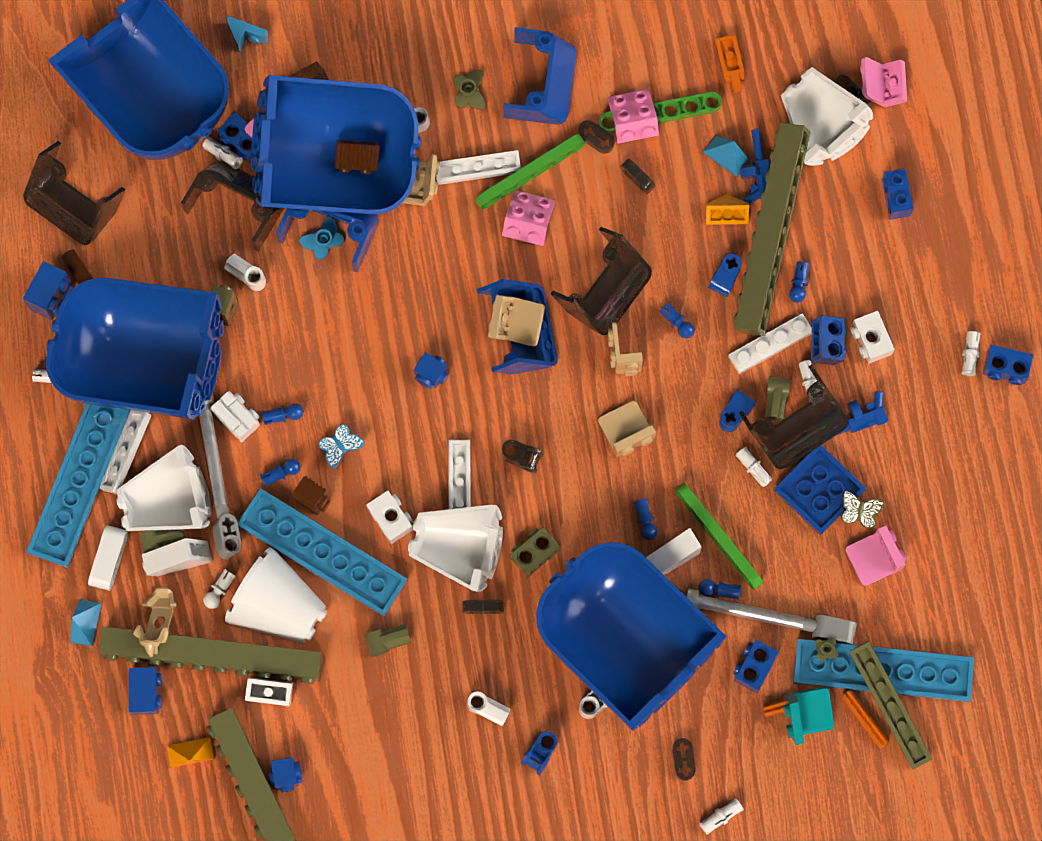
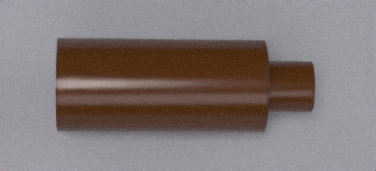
(76, 266)

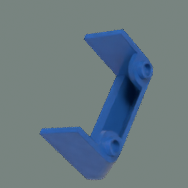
(554, 102)
(360, 228)
(525, 357)

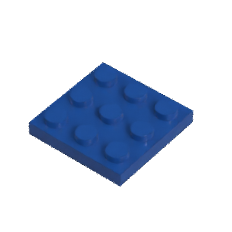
(817, 489)

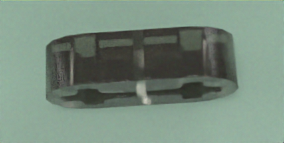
(600, 133)
(637, 176)
(483, 607)
(689, 758)

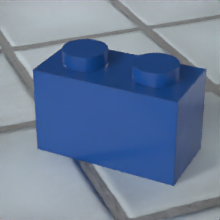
(144, 691)

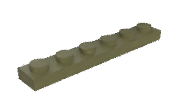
(890, 705)

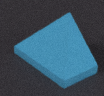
(727, 154)
(85, 622)

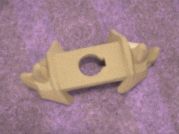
(162, 607)

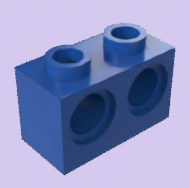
(238, 141)
(897, 194)
(822, 340)
(1007, 358)
(760, 668)

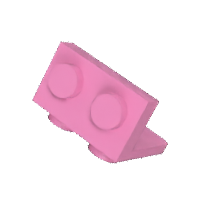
(884, 82)
(633, 116)
(528, 218)
(876, 556)

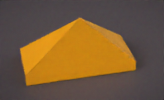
(727, 210)
(190, 752)

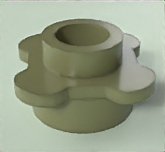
(830, 644)

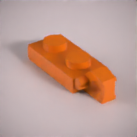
(730, 61)

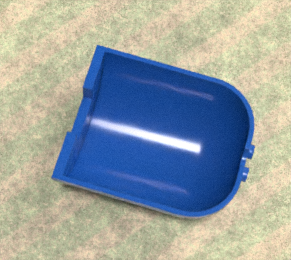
(147, 80)
(298, 136)
(137, 347)
(624, 630)

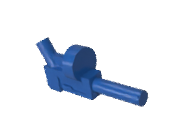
(758, 170)
(864, 420)

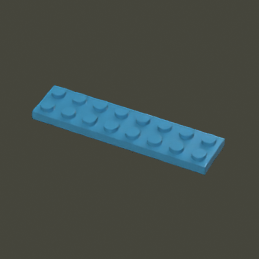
(77, 484)
(322, 552)
(908, 671)

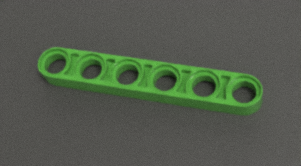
(679, 104)
(530, 171)
(719, 536)

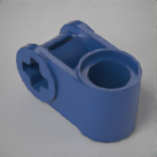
(725, 278)
(738, 402)
(540, 753)

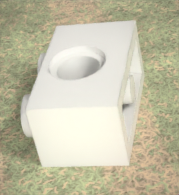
(873, 325)
(392, 529)

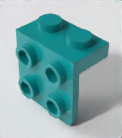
(808, 713)

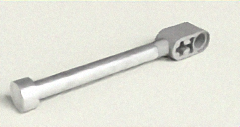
(231, 534)
(821, 627)

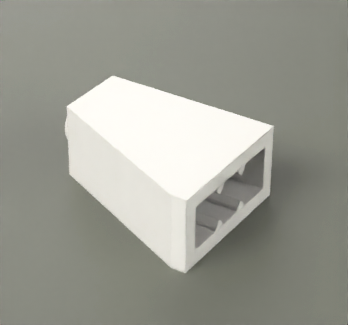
(675, 552)
(176, 557)

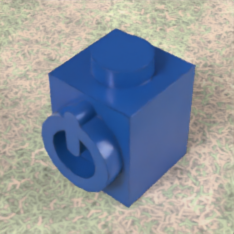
(431, 371)
(285, 774)

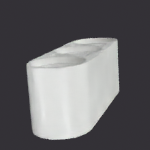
(108, 557)

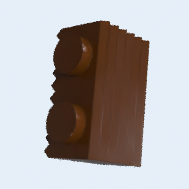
(356, 156)
(311, 495)

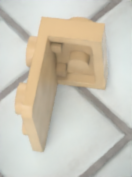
(424, 183)
(516, 320)
(623, 363)
(626, 429)

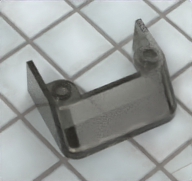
(240, 183)
(65, 205)
(613, 290)
(803, 429)

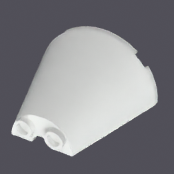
(829, 113)
(166, 495)
(459, 543)
(276, 601)

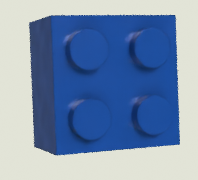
(47, 290)

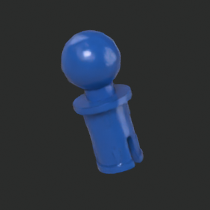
(798, 293)
(685, 329)
(293, 412)
(290, 467)
(648, 530)
(708, 587)

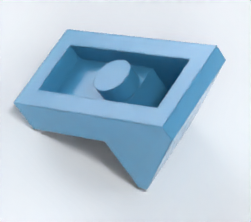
(242, 30)

